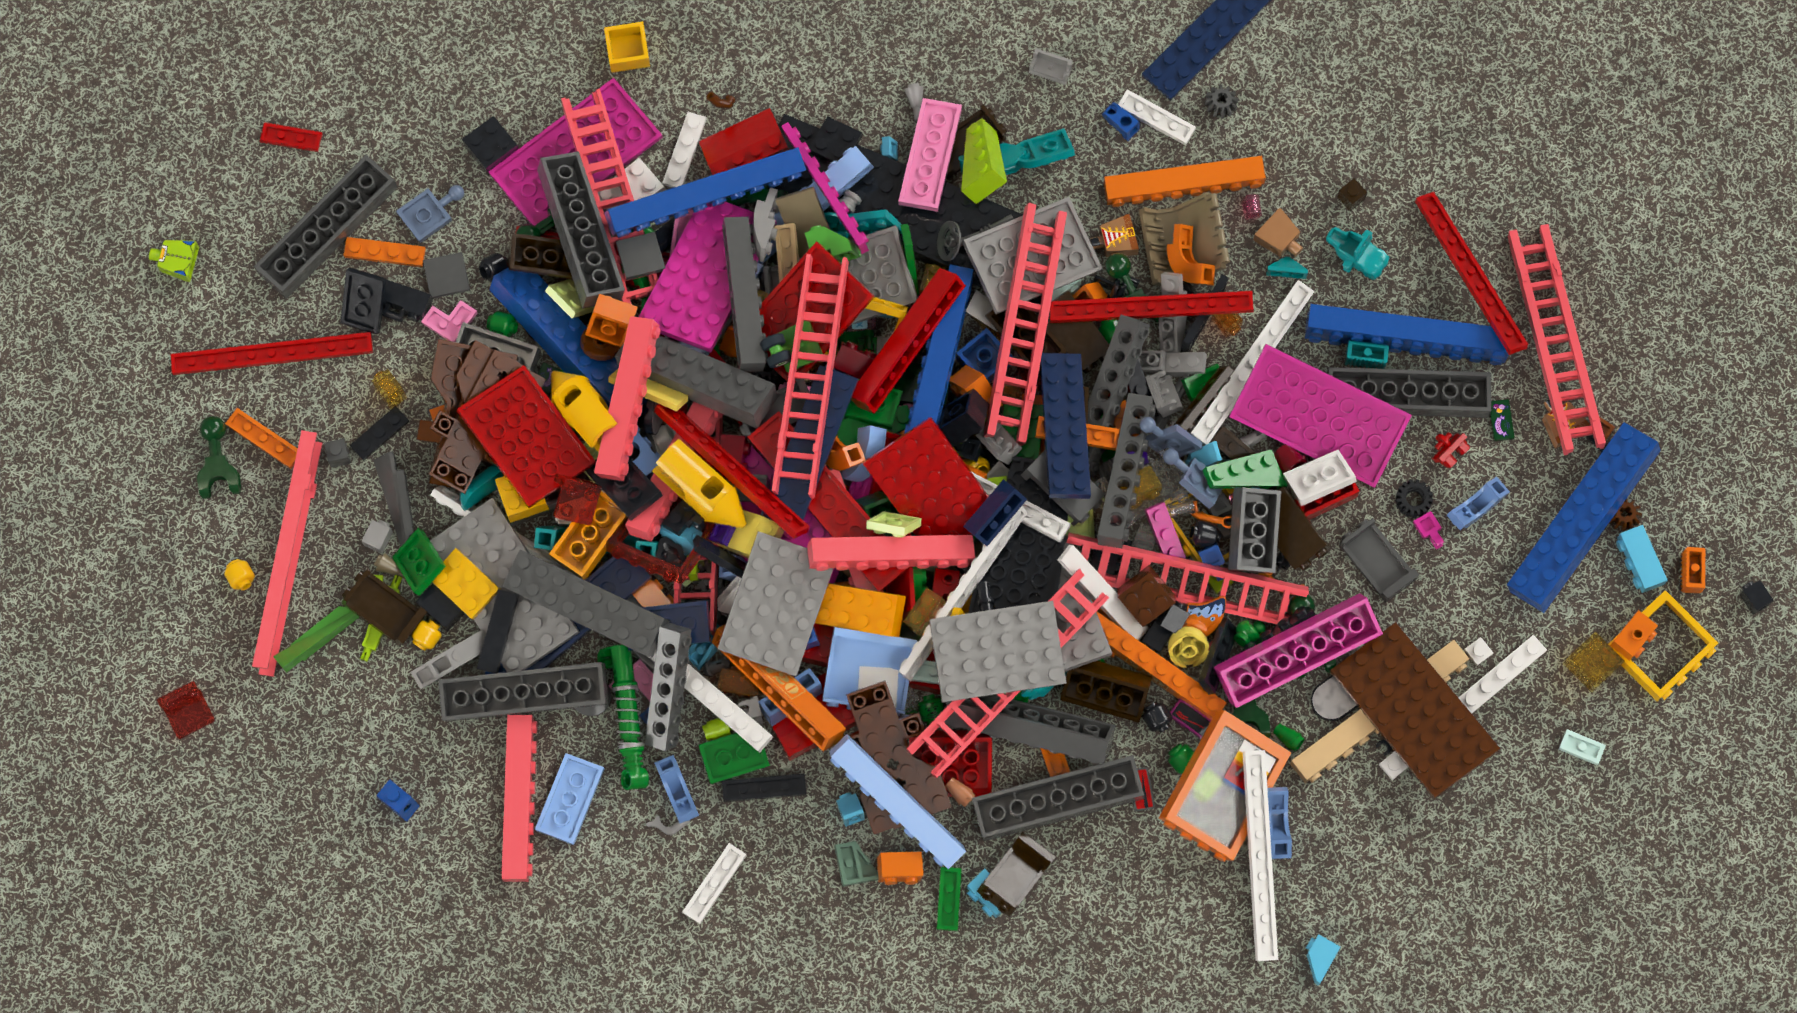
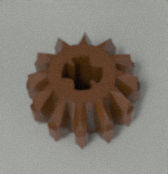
(1631, 519)

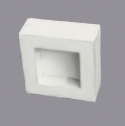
(1478, 651)

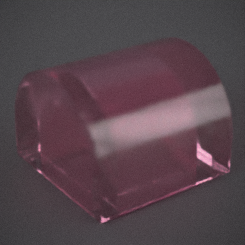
(1251, 207)

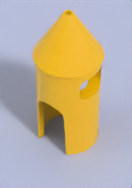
(581, 406)
(700, 486)

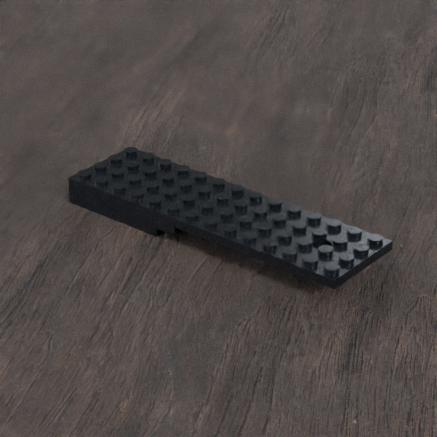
(882, 189)

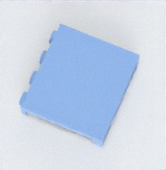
(859, 648)

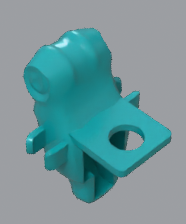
(1358, 252)

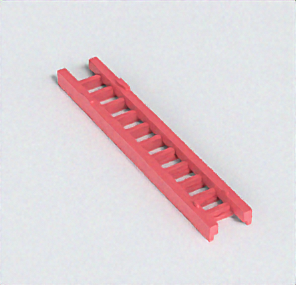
(616, 163)
(1011, 321)
(1541, 342)
(1183, 596)
(990, 714)

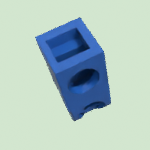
(1121, 120)

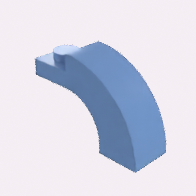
(1478, 504)
(676, 789)
(1279, 827)

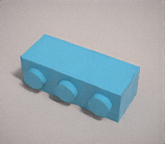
(1641, 559)

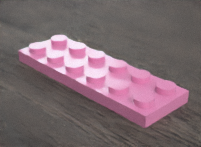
(930, 155)

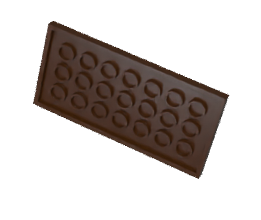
(1415, 710)

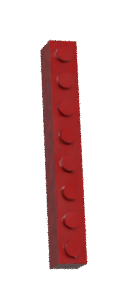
(907, 340)

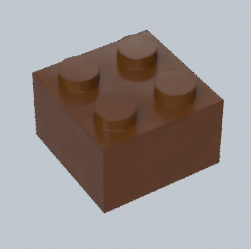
(1146, 596)

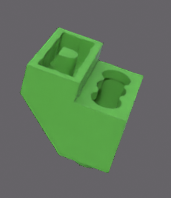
(833, 242)

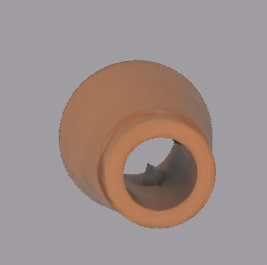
(960, 792)

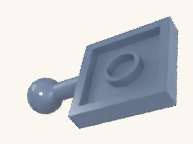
(426, 214)
(1171, 437)
(1193, 478)

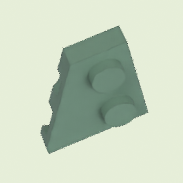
(854, 865)

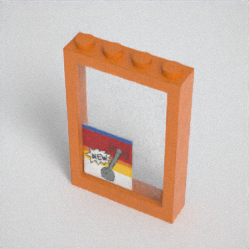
(1211, 792)

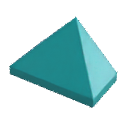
(1287, 268)

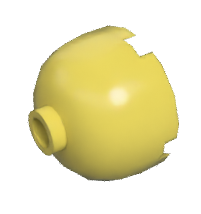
(1188, 647)

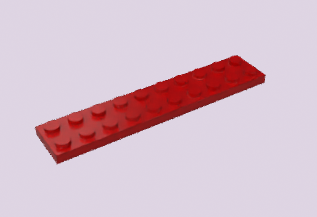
(832, 503)

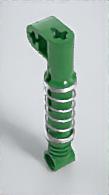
(625, 689)

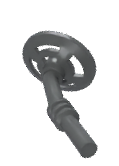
(954, 240)

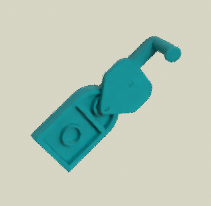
(1034, 151)
(868, 222)

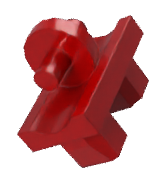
(1447, 447)

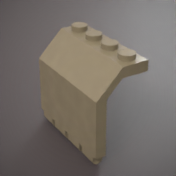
(1207, 237)

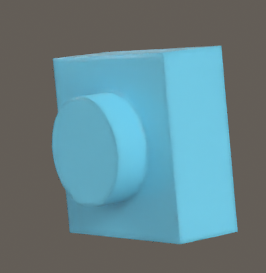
(889, 148)

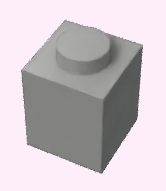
(377, 536)

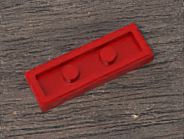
(291, 137)

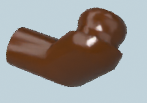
(721, 103)

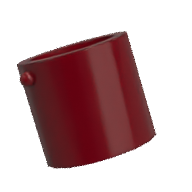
(1288, 458)

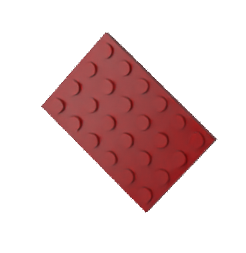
(782, 304)
(525, 435)
(927, 480)

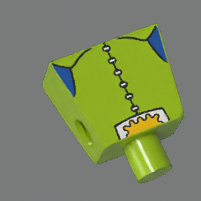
(176, 258)

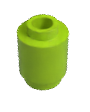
(716, 729)

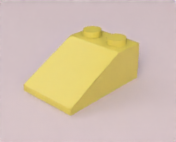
(744, 538)

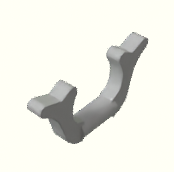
(671, 830)

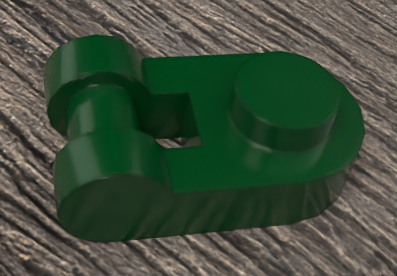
(853, 337)

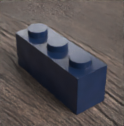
(995, 512)

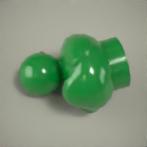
(1248, 633)

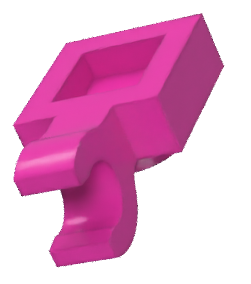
(1429, 527)

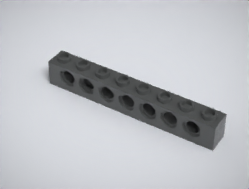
(1105, 381)
(1116, 535)

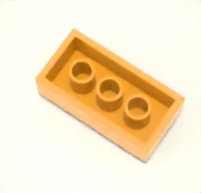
(585, 545)
(861, 610)

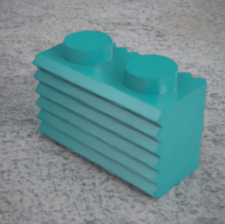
(1366, 355)

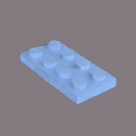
(569, 799)

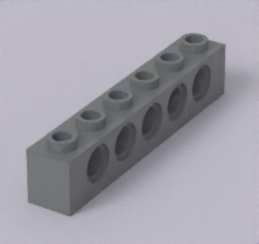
(663, 677)

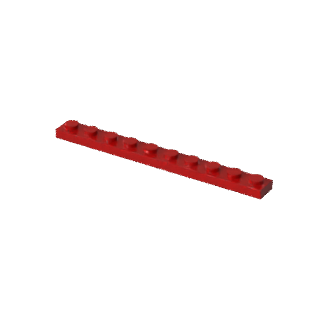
(1471, 273)
(1151, 306)
(271, 353)
(733, 471)

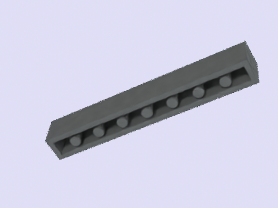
(743, 293)

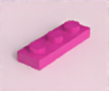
(1164, 530)

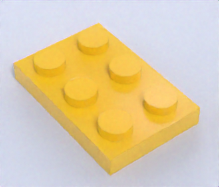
(465, 584)

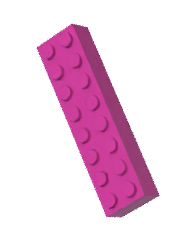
(1298, 650)

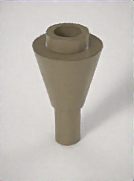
(387, 565)

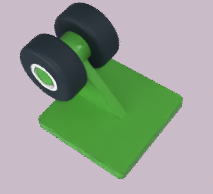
(781, 347)

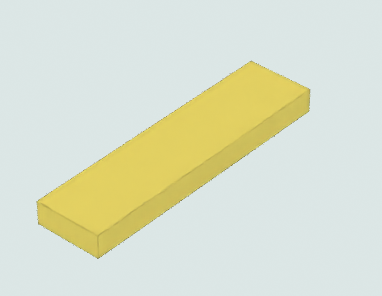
(660, 394)

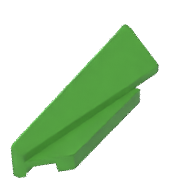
(316, 637)

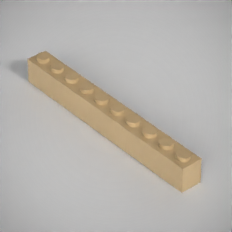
(1358, 727)

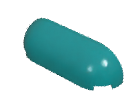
(480, 487)

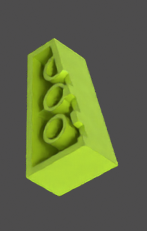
(982, 162)

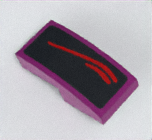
(1190, 718)

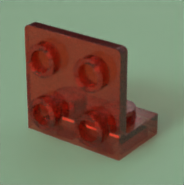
(576, 499)
(186, 709)

